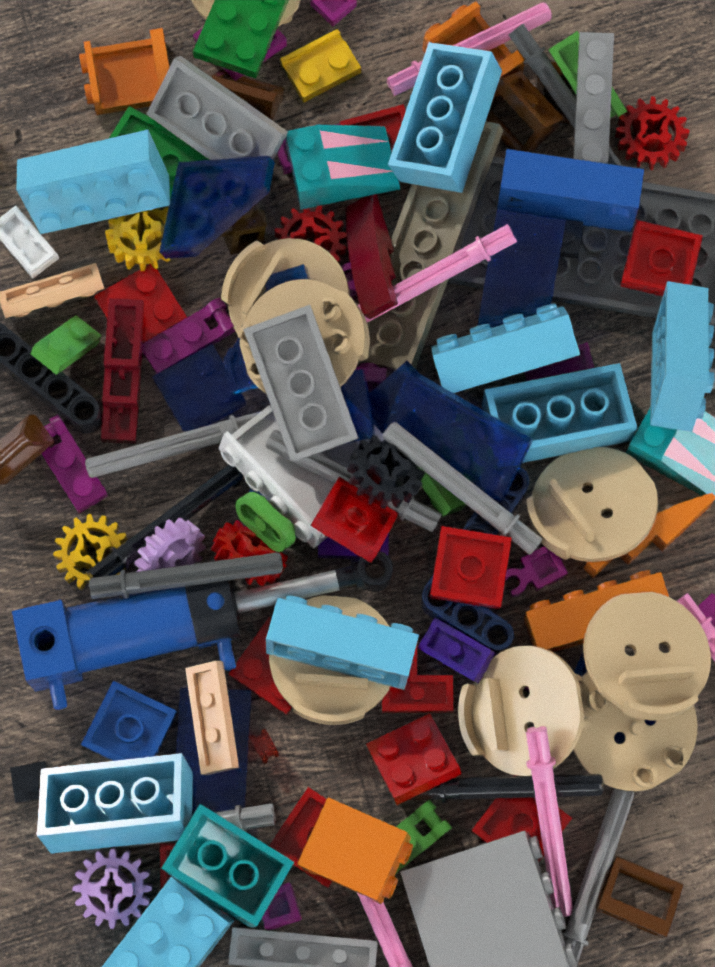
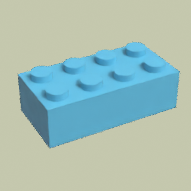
(445, 117)
(93, 182)
(504, 349)
(681, 357)
(566, 411)
(341, 642)
(114, 803)
(172, 931)

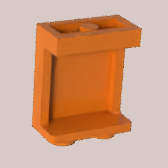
(466, 23)
(125, 73)
(356, 851)

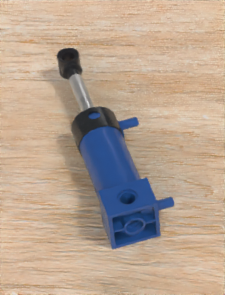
(157, 624)

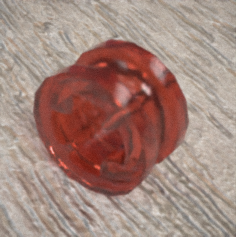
(264, 746)

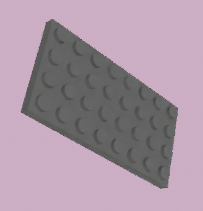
(598, 271)

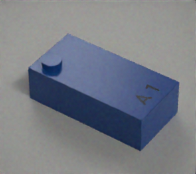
(571, 189)

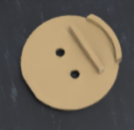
(256, 263)
(337, 317)
(572, 519)
(650, 682)
(322, 693)
(497, 714)
(647, 753)

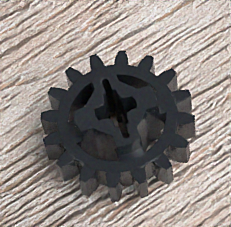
(384, 473)

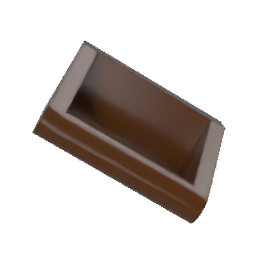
(258, 94)
(529, 106)
(22, 446)
(632, 915)

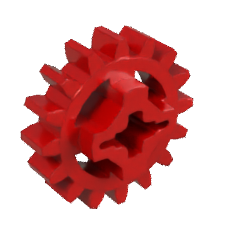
(650, 119)
(326, 238)
(239, 542)

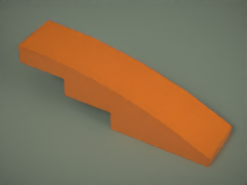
(667, 528)

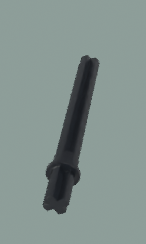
(126, 553)
(512, 787)

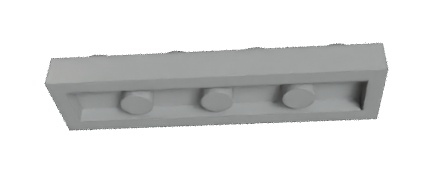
(593, 96)
(286, 949)

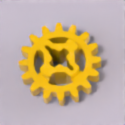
(128, 230)
(79, 557)

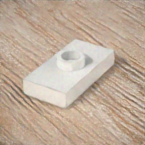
(25, 242)

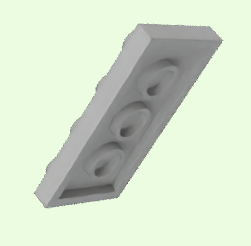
(212, 116)
(301, 383)

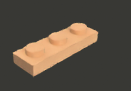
(51, 291)
(212, 717)

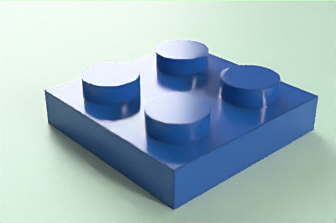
(128, 725)

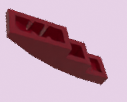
(370, 256)
(122, 371)

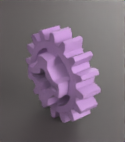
(171, 546)
(95, 887)

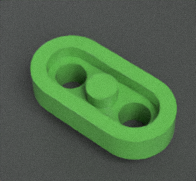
(265, 521)

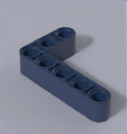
(486, 619)

